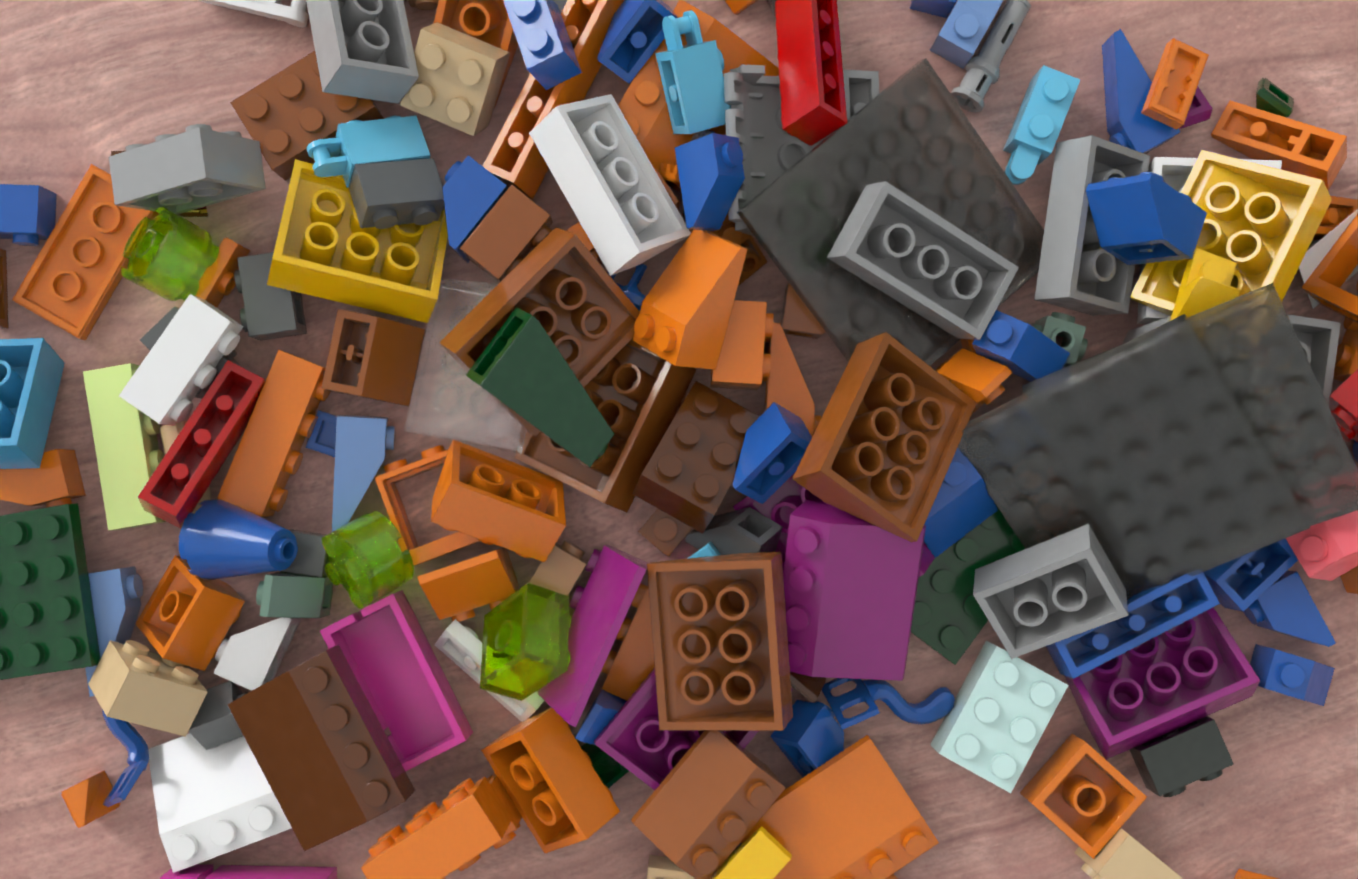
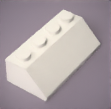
(609, 182)

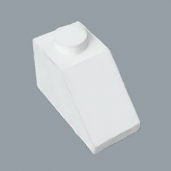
(255, 654)

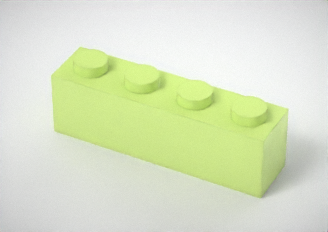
(123, 446)

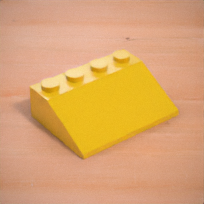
(1253, 218)
(332, 258)

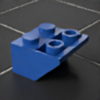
(1144, 219)
(1249, 576)

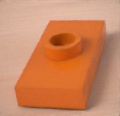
(1174, 83)
(219, 277)

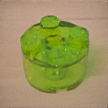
(168, 255)
(367, 558)

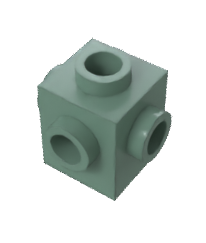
(1064, 326)

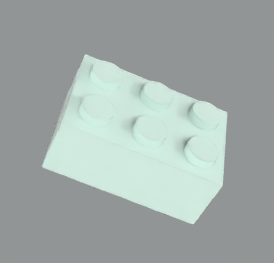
(998, 716)

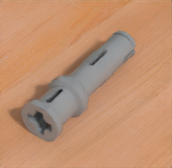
(984, 68)

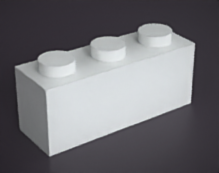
(182, 361)

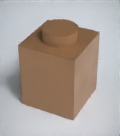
(561, 569)

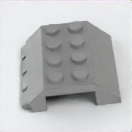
(758, 125)

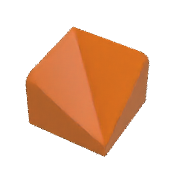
(87, 799)

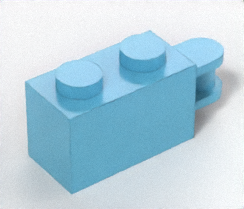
(691, 76)
(1038, 122)
(368, 142)

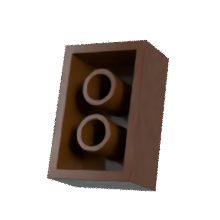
(696, 458)

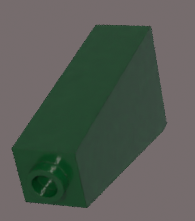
(536, 383)

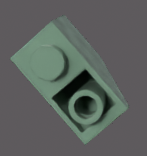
(294, 595)

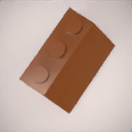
(708, 804)

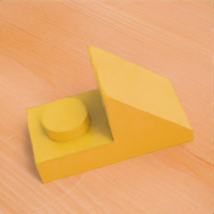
(1204, 284)

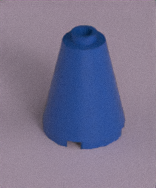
(233, 542)

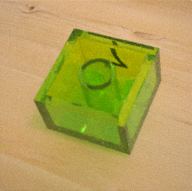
(525, 642)

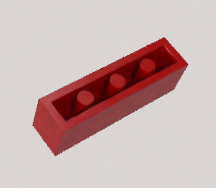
(810, 68)
(202, 445)

